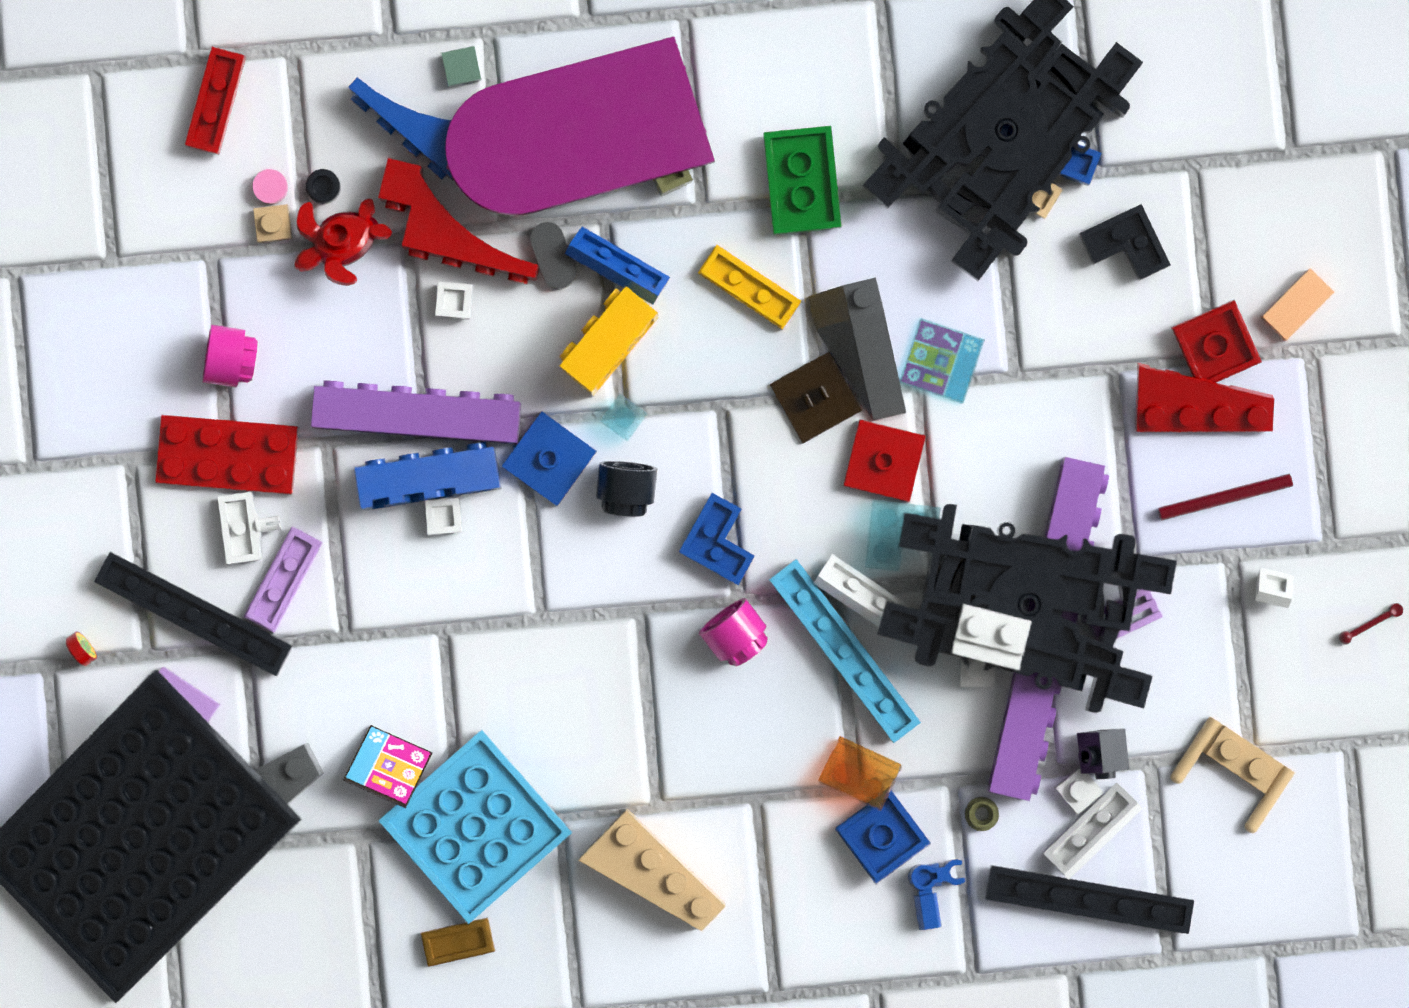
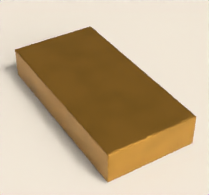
(458, 942)

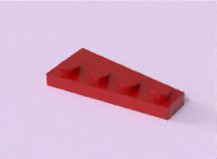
(1189, 404)

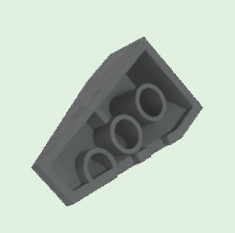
(858, 337)

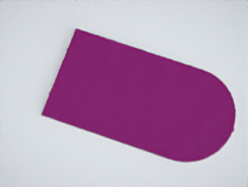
(577, 131)

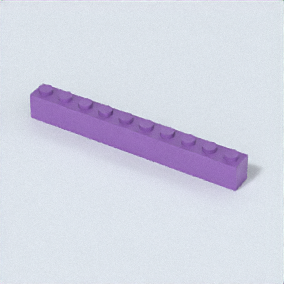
(1028, 707)

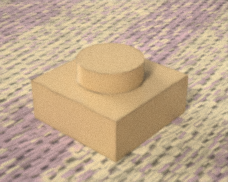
(272, 223)

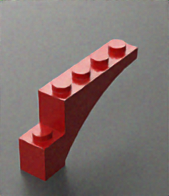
(437, 233)

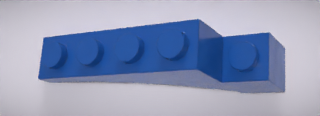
(421, 132)

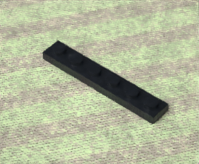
(193, 613)
(1089, 899)

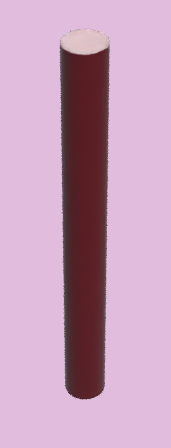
(1225, 497)

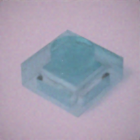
(623, 417)

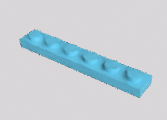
(845, 651)

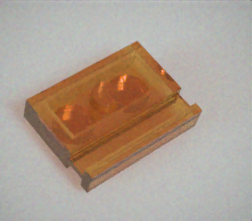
(860, 773)

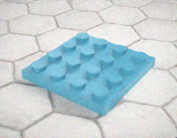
(475, 826)

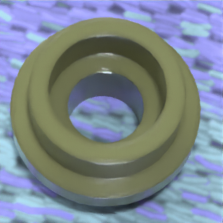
(989, 822)

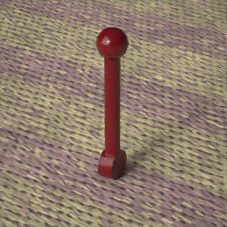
(1394, 610)

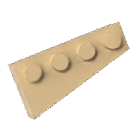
(650, 869)

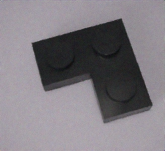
(1127, 233)

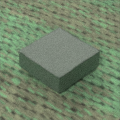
(461, 66)

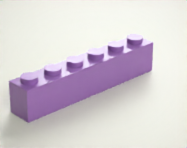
(416, 414)

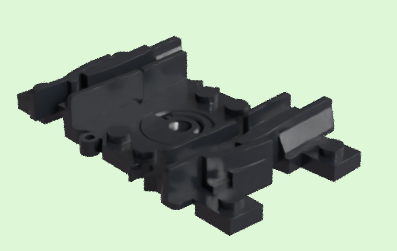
(1016, 88)
(1007, 572)

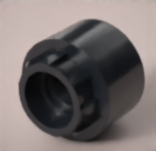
(626, 487)

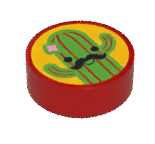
(80, 649)

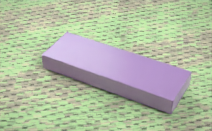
(283, 579)

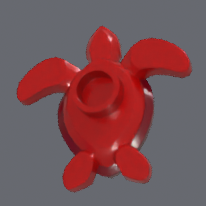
(338, 240)

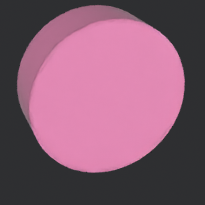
(270, 186)

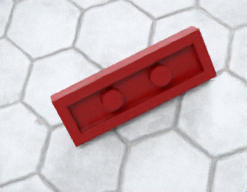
(215, 100)

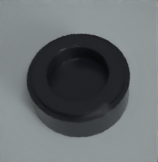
(323, 186)

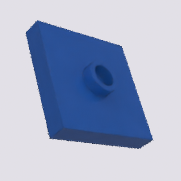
(549, 458)
(882, 838)

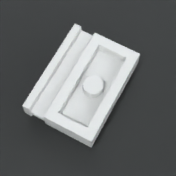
(990, 637)

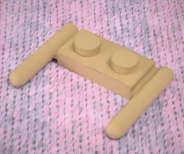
(1242, 760)

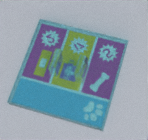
(941, 360)

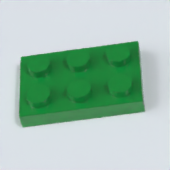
(802, 180)

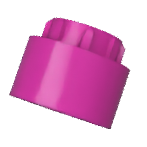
(229, 356)
(735, 633)

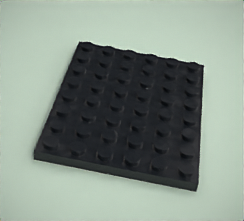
(139, 836)

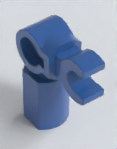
(924, 879)

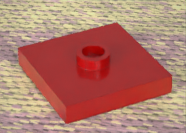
(1217, 343)
(884, 460)

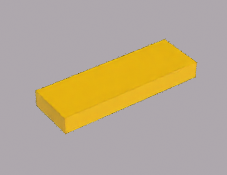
(749, 287)

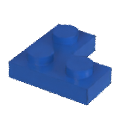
(708, 544)

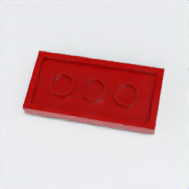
(227, 454)

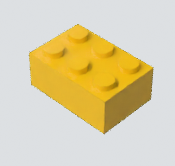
(608, 339)

